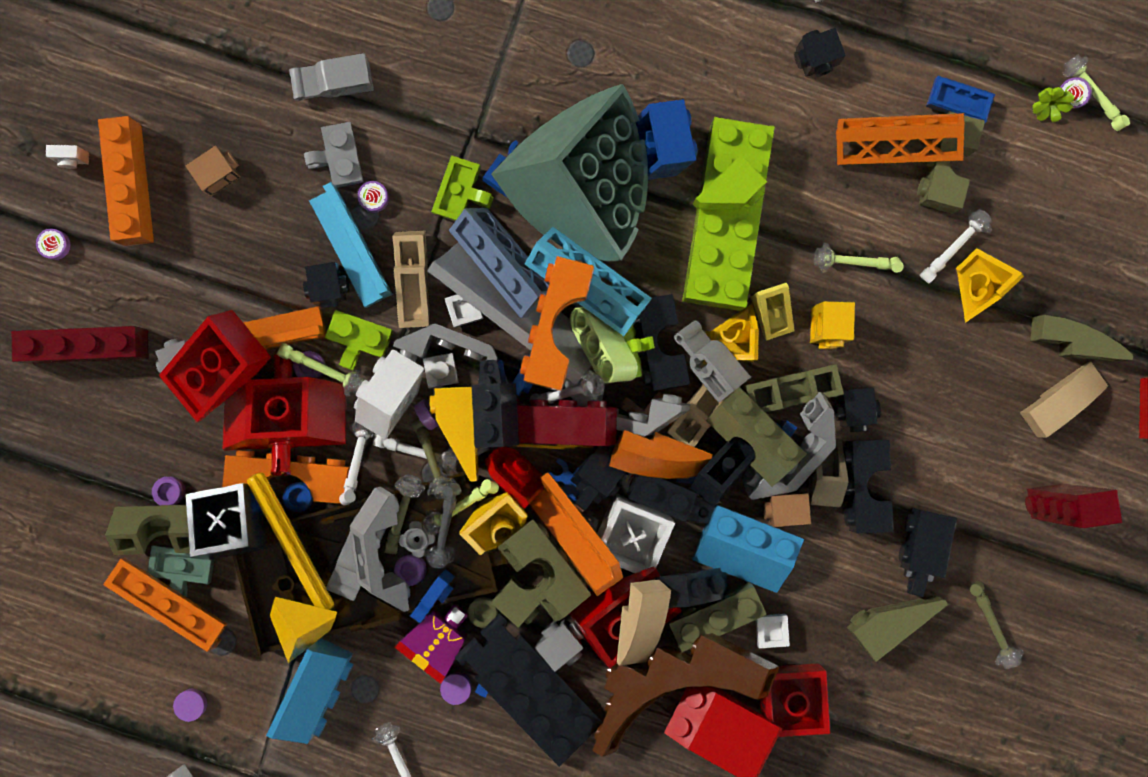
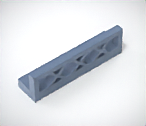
(499, 260)

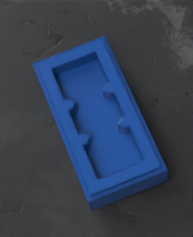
(960, 98)

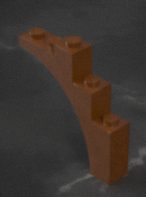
(713, 664)

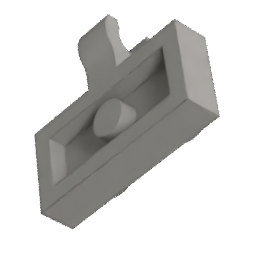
(340, 155)

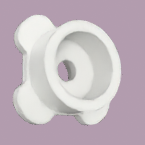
(407, 540)

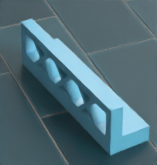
(350, 246)
(603, 300)

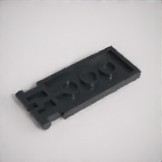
(530, 691)

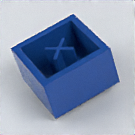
(667, 138)

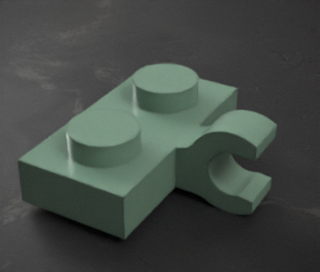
(179, 568)

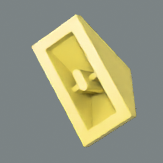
(774, 311)

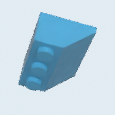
(747, 548)
(311, 693)

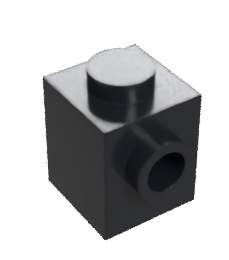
(819, 52)
(326, 285)
(857, 409)

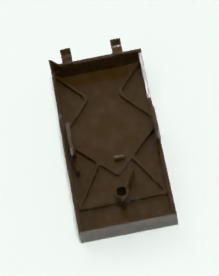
(323, 534)

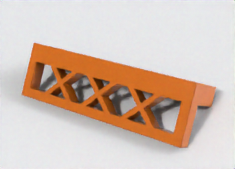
(900, 128)
(288, 328)
(576, 537)
(165, 604)

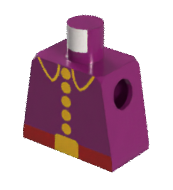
(435, 642)

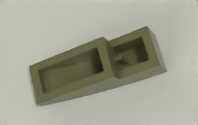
(1077, 339)

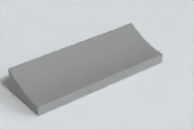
(468, 281)

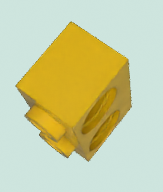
(832, 324)

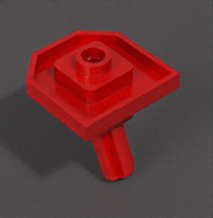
(514, 475)

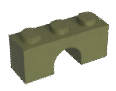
(941, 186)
(795, 388)
(773, 448)
(135, 526)
(564, 587)
(520, 601)
(719, 617)

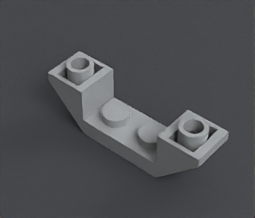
(420, 341)
(662, 413)
(819, 419)
(377, 514)

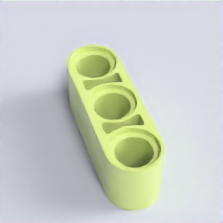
(603, 347)

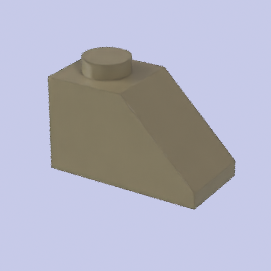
(830, 479)

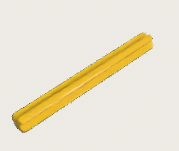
(289, 541)

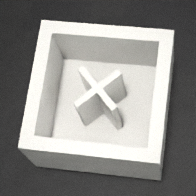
(388, 393)
(635, 533)

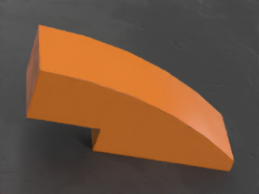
(657, 457)

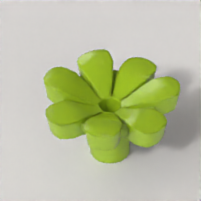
(1052, 103)

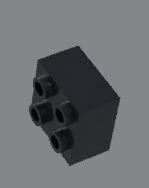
(224, 522)

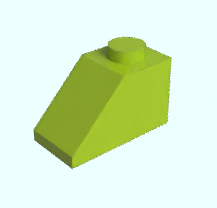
(733, 188)

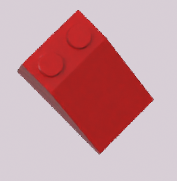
(214, 364)
(601, 615)
(723, 730)

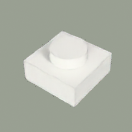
(67, 155)
(461, 311)
(440, 370)
(772, 631)

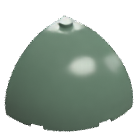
(583, 174)

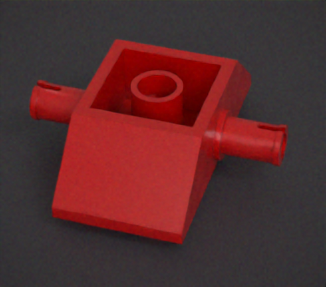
(311, 416)

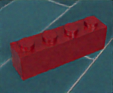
(80, 344)
(567, 423)
(1074, 505)

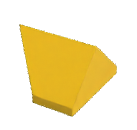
(984, 282)
(739, 335)
(493, 522)
(299, 625)

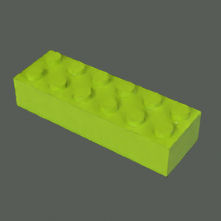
(727, 238)

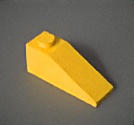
(455, 418)

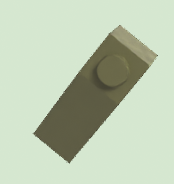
(887, 626)

